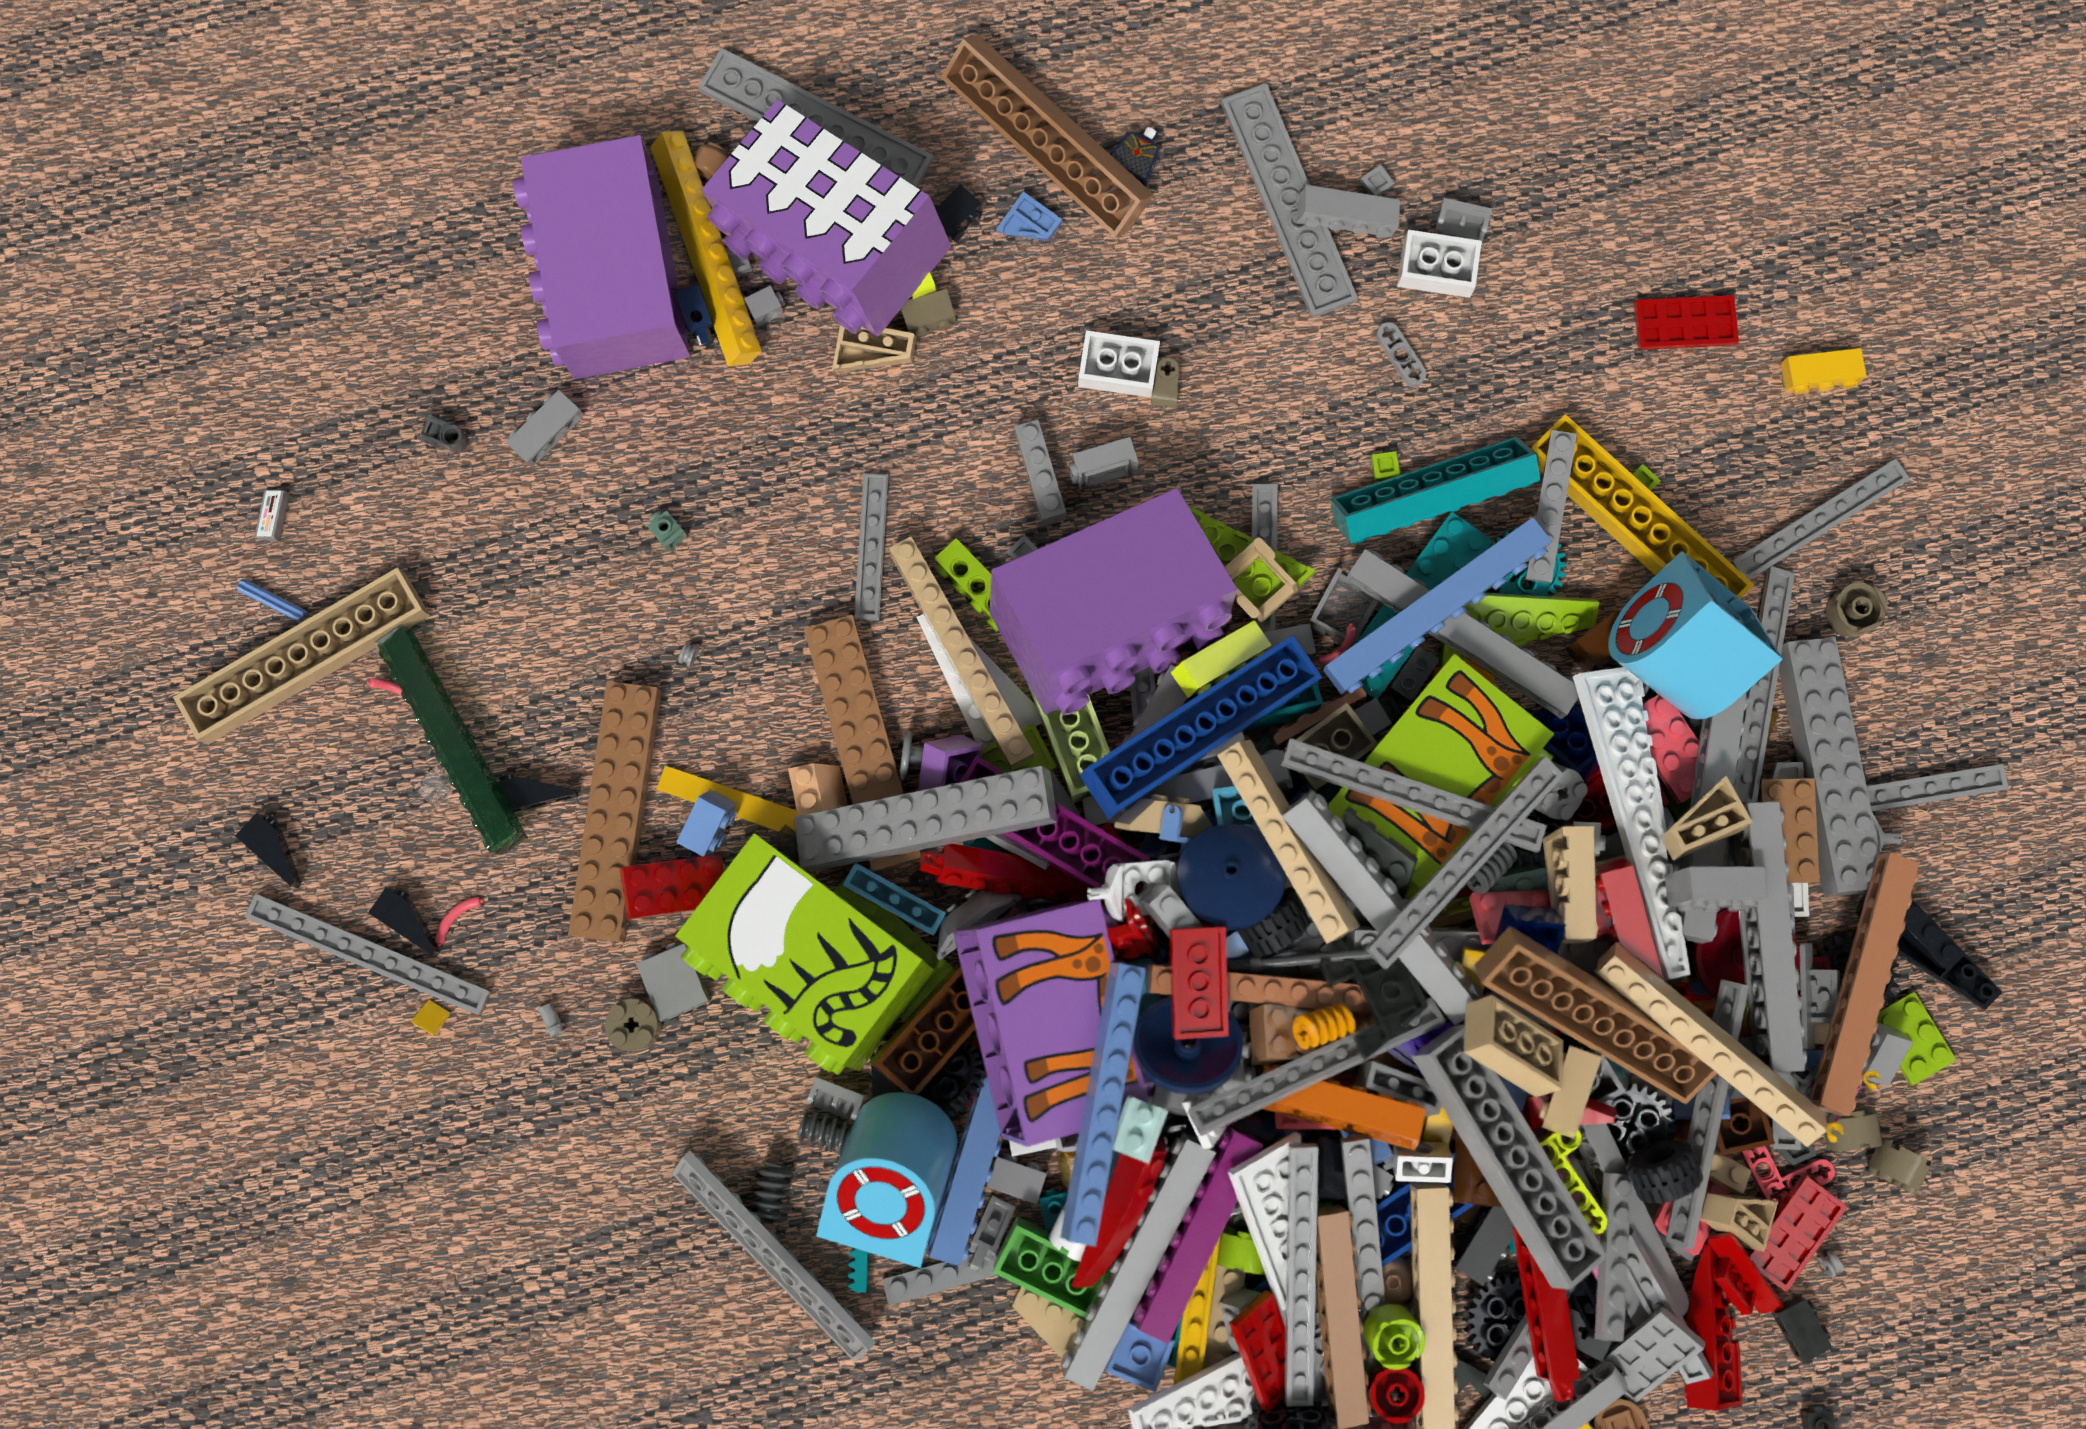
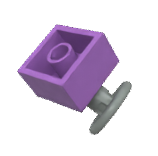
(940, 760)

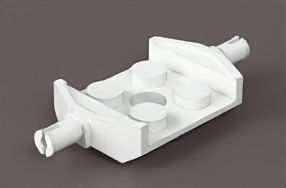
(1122, 880)

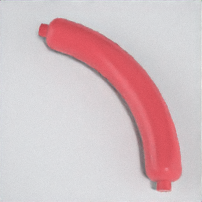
(1351, 632)
(385, 684)
(450, 917)

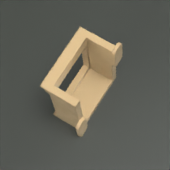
(1261, 550)

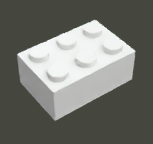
(1439, 263)
(1118, 364)

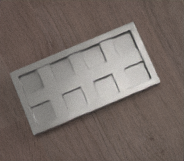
(1653, 1353)

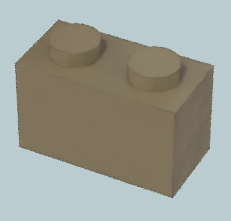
(928, 313)

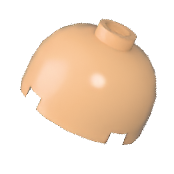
(1397, 1281)

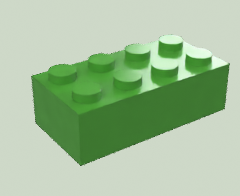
(1041, 1268)

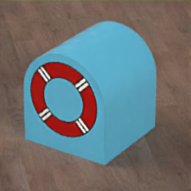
(1692, 640)
(891, 1178)

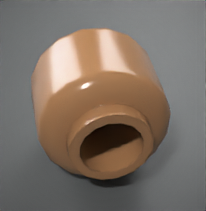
(709, 160)

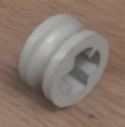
(688, 654)
(1831, 1264)

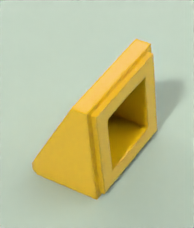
(431, 1017)

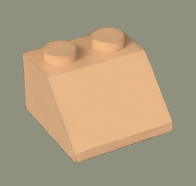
(817, 788)

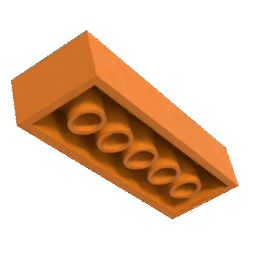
(1354, 1112)

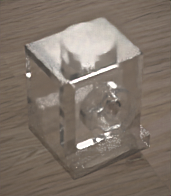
(434, 786)

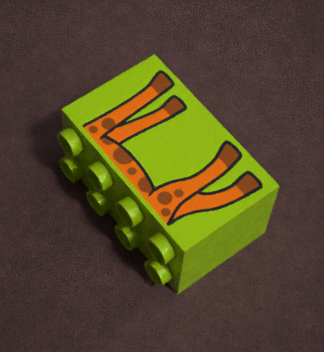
(1456, 739)

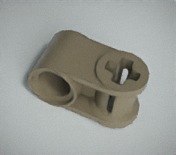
(1165, 387)

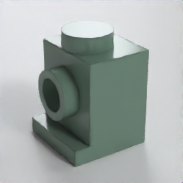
(672, 536)

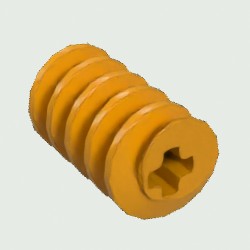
(1323, 1026)

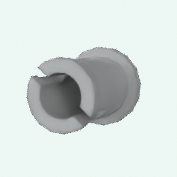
(551, 1020)

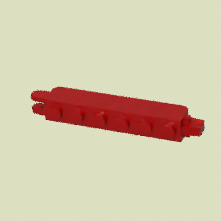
(1001, 873)
(1548, 1326)

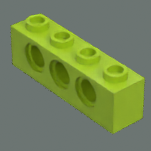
(955, 555)

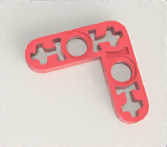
(1775, 1180)

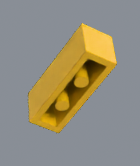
(1823, 371)

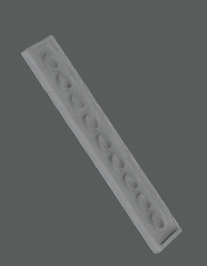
(755, 90)
(1279, 182)
(773, 1257)

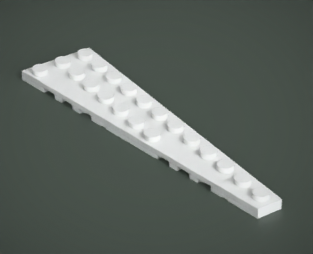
(1622, 747)

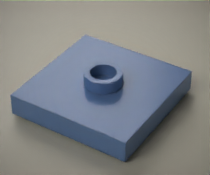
(1139, 1358)

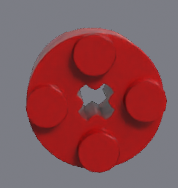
(1407, 1405)

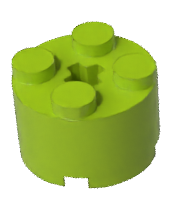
(1239, 1251)
(1393, 1336)

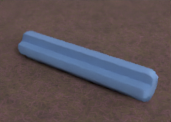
(271, 600)

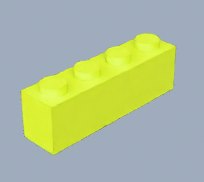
(1220, 659)

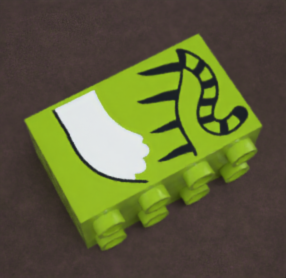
(802, 957)

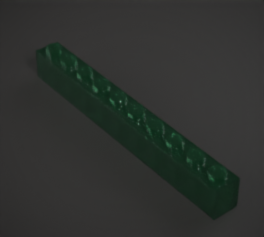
(451, 740)

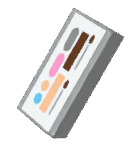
(272, 515)

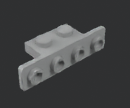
(1818, 994)

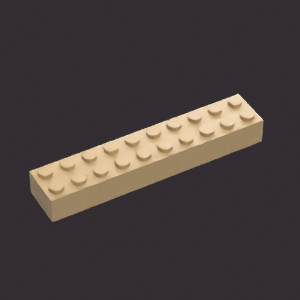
(300, 657)

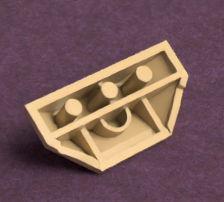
(1148, 813)

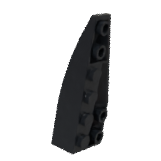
(1940, 957)

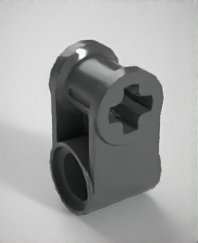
(438, 433)

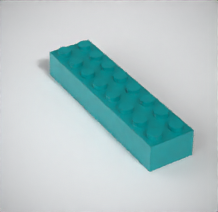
(1435, 489)
(1446, 553)

